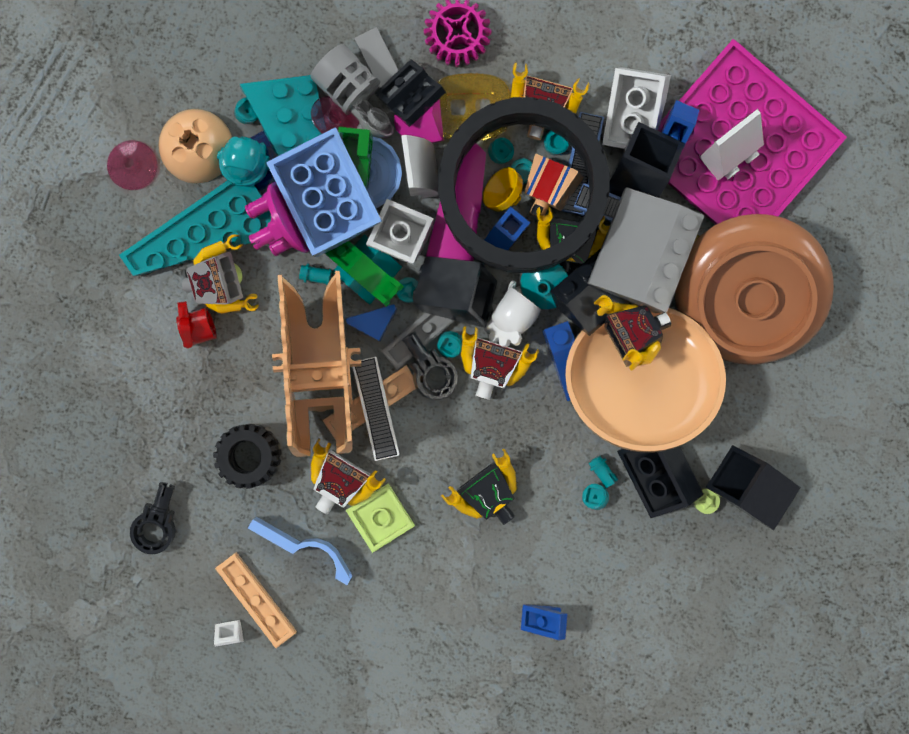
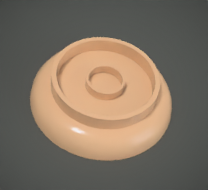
(656, 402)

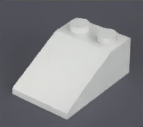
(634, 99)
(735, 147)

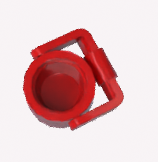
(195, 326)

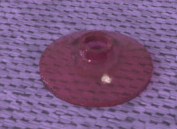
(328, 115)
(140, 173)

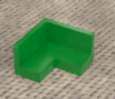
(359, 146)

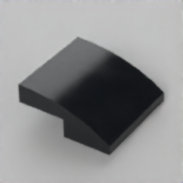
(410, 92)

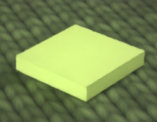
(380, 518)

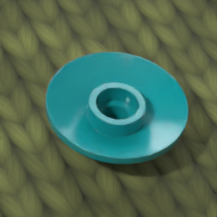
(530, 285)

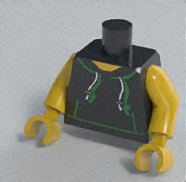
(553, 231)
(487, 491)

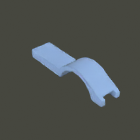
(292, 545)

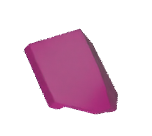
(427, 126)

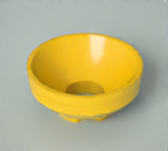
(500, 186)

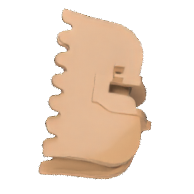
(314, 362)

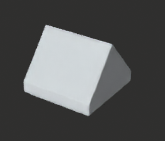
(228, 633)

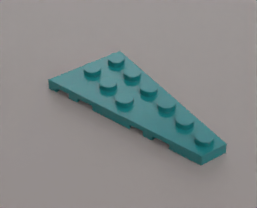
(284, 110)
(198, 226)

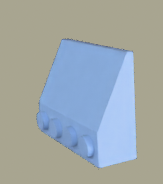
(324, 192)

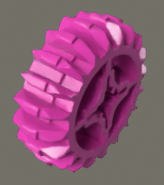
(442, 18)

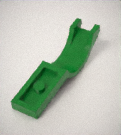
(365, 272)

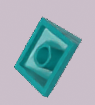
(381, 259)

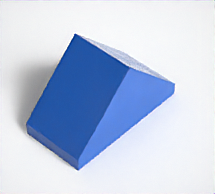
(374, 322)

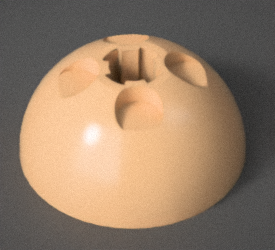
(197, 158)

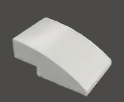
(420, 166)

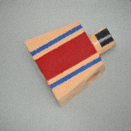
(551, 184)

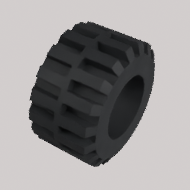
(226, 456)

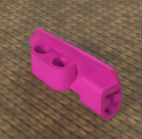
(468, 198)

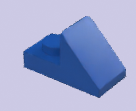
(544, 621)

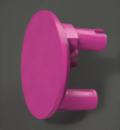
(282, 230)

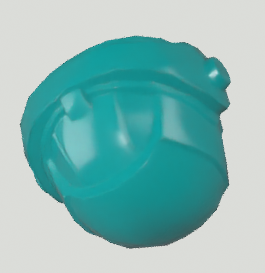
(243, 161)

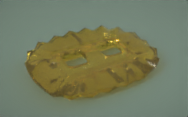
(469, 88)

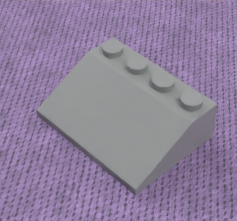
(645, 250)

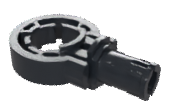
(421, 369)
(160, 508)

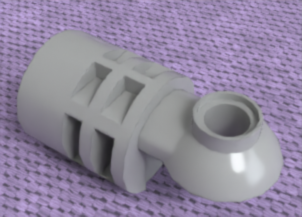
(350, 87)

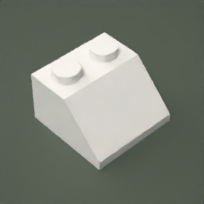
(401, 232)

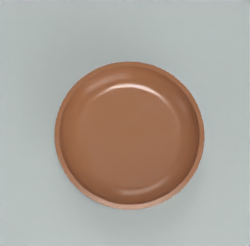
(757, 287)

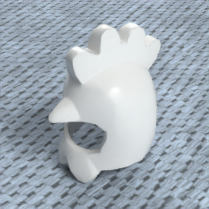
(511, 317)

